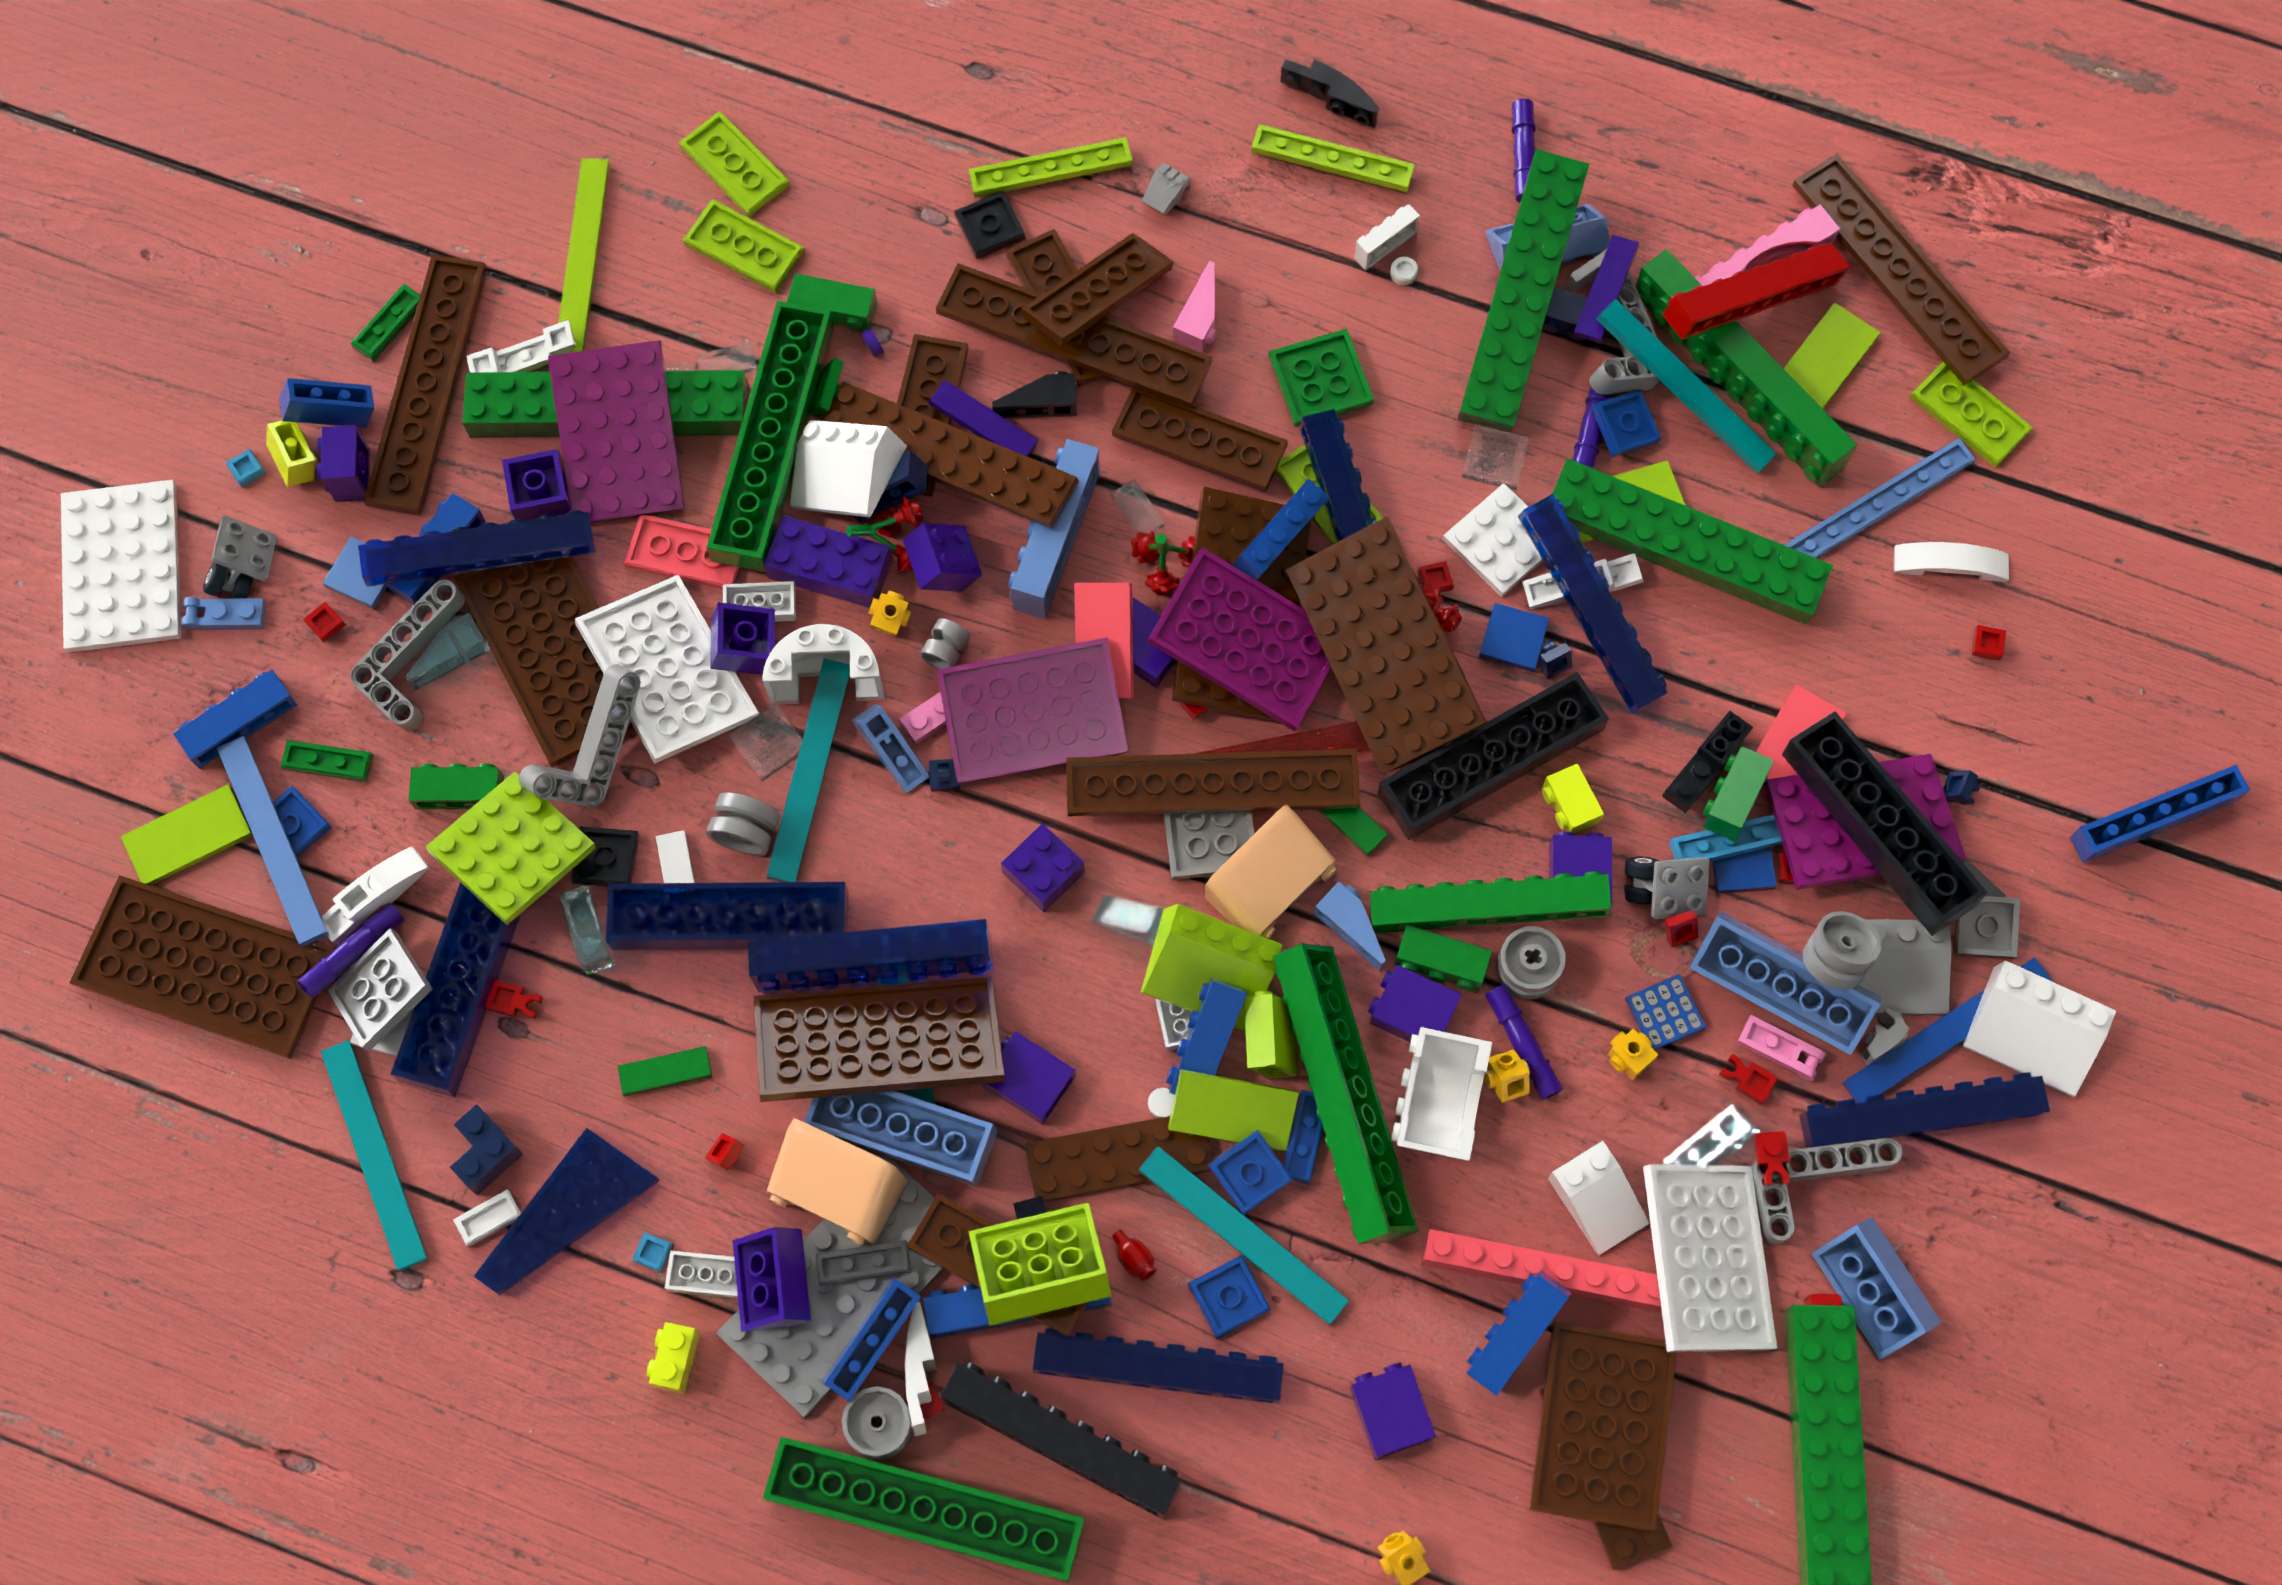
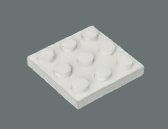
(1495, 541)

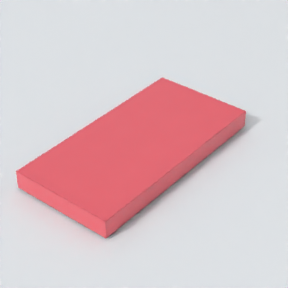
(676, 549)
(1107, 612)
(1797, 714)

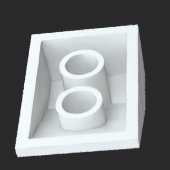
(1599, 1198)

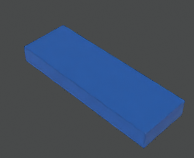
(1304, 1140)

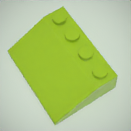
(1198, 947)
(1039, 1264)

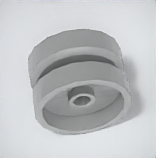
(742, 824)
(1531, 945)
(1841, 950)
(872, 1405)

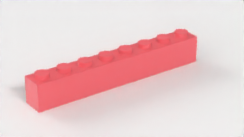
(1516, 1263)

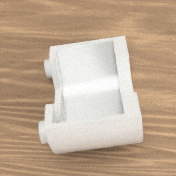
(803, 654)
(1441, 1093)

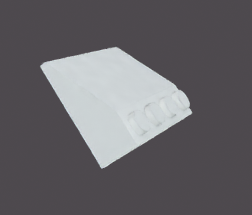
(843, 467)
(2038, 1027)

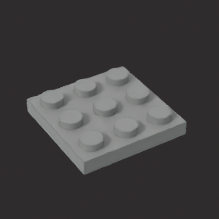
(1204, 841)
(379, 989)

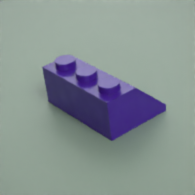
(771, 1279)

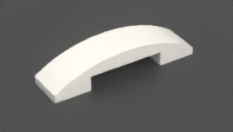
(525, 355)
(1951, 558)

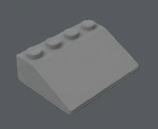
(1911, 968)

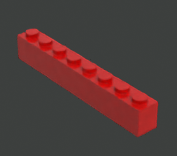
(1755, 290)

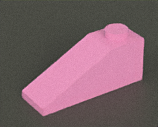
(1197, 319)

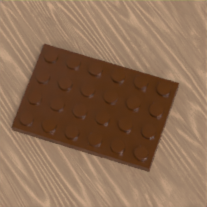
(1603, 1427)

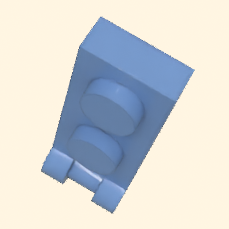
(224, 613)

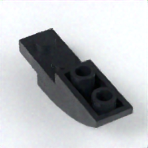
(1342, 93)
(1707, 762)

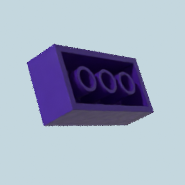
(828, 561)

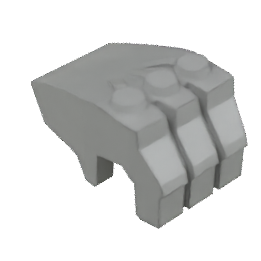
(1166, 188)
(1885, 1038)

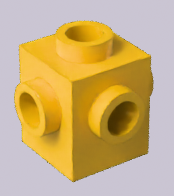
(883, 622)
(1631, 1053)
(1508, 1076)
(1403, 1558)

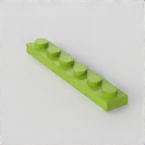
(1332, 158)
(1050, 167)

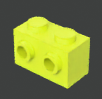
(291, 452)
(1572, 800)
(673, 1358)

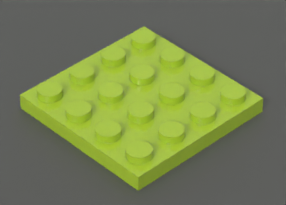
(510, 848)

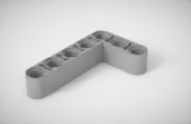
(1626, 372)
(403, 652)
(593, 747)
(1814, 1170)

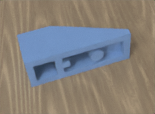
(890, 747)
(1348, 919)

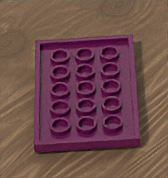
(616, 431)
(1243, 639)
(1032, 710)
(1820, 848)

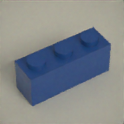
(326, 403)

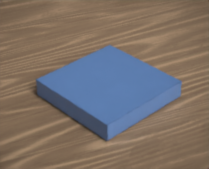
(347, 578)

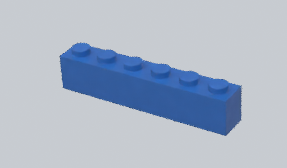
(2159, 813)
(966, 1312)

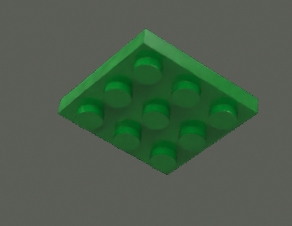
(1321, 376)

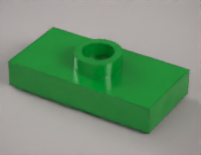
(827, 388)

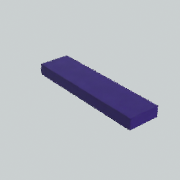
(1606, 286)
(980, 419)

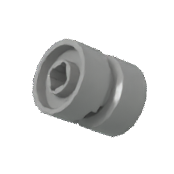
(946, 642)

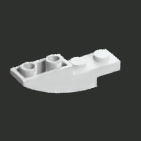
(371, 890)

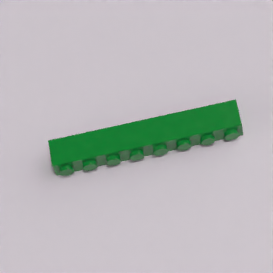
(1491, 903)

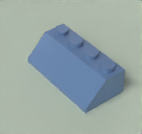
(1587, 236)
(1879, 1287)

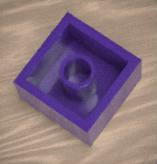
(344, 462)
(536, 485)
(942, 557)
(741, 638)
(1043, 867)

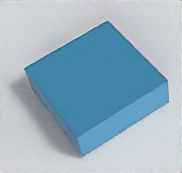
(245, 468)
(652, 1252)

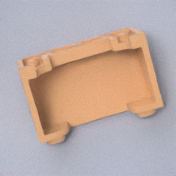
(1269, 873)
(835, 1182)

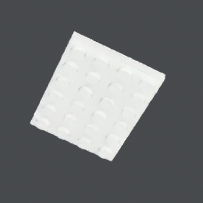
(120, 566)
(669, 648)
(1709, 1258)

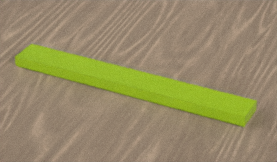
(584, 247)

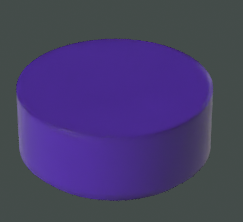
(872, 343)

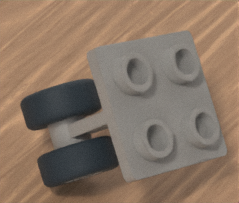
(244, 551)
(1668, 885)

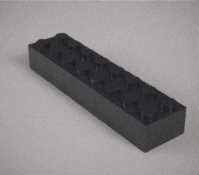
(1492, 755)
(1884, 823)
(1061, 1440)

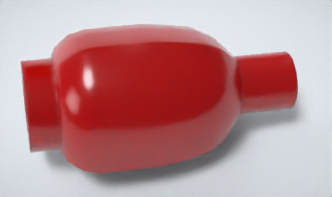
(1134, 1256)

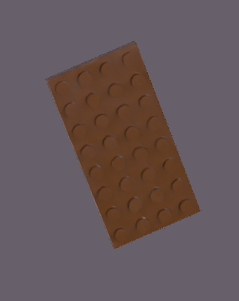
(1226, 529)
(533, 634)
(1386, 646)
(200, 966)
(877, 1039)

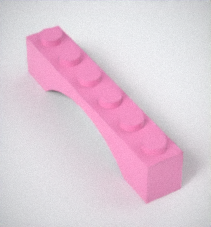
(1809, 229)

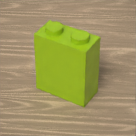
(1269, 1036)

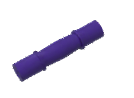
(1524, 143)
(1590, 433)
(349, 951)
(1524, 1041)

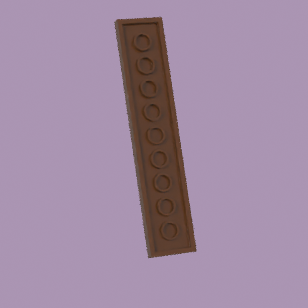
(1902, 270)
(1103, 348)
(425, 384)
(963, 458)
(1212, 782)

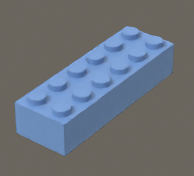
(1047, 548)
(1780, 983)
(908, 1132)

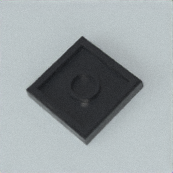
(989, 225)
(610, 861)

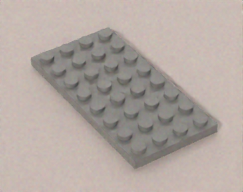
(801, 1355)

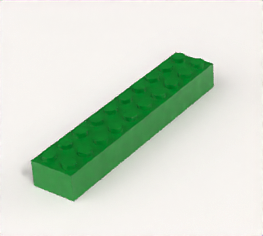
(1523, 291)
(1752, 378)
(525, 405)
(769, 436)
(1691, 542)
(1345, 1094)
(1827, 1445)
(924, 1509)

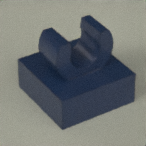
(1555, 659)
(943, 775)
(1959, 787)

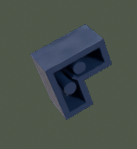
(490, 1152)

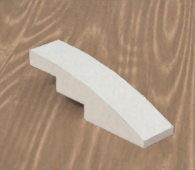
(1619, 573)
(918, 1361)

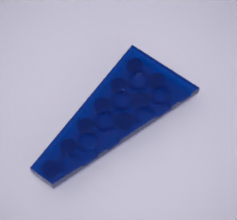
(577, 1197)

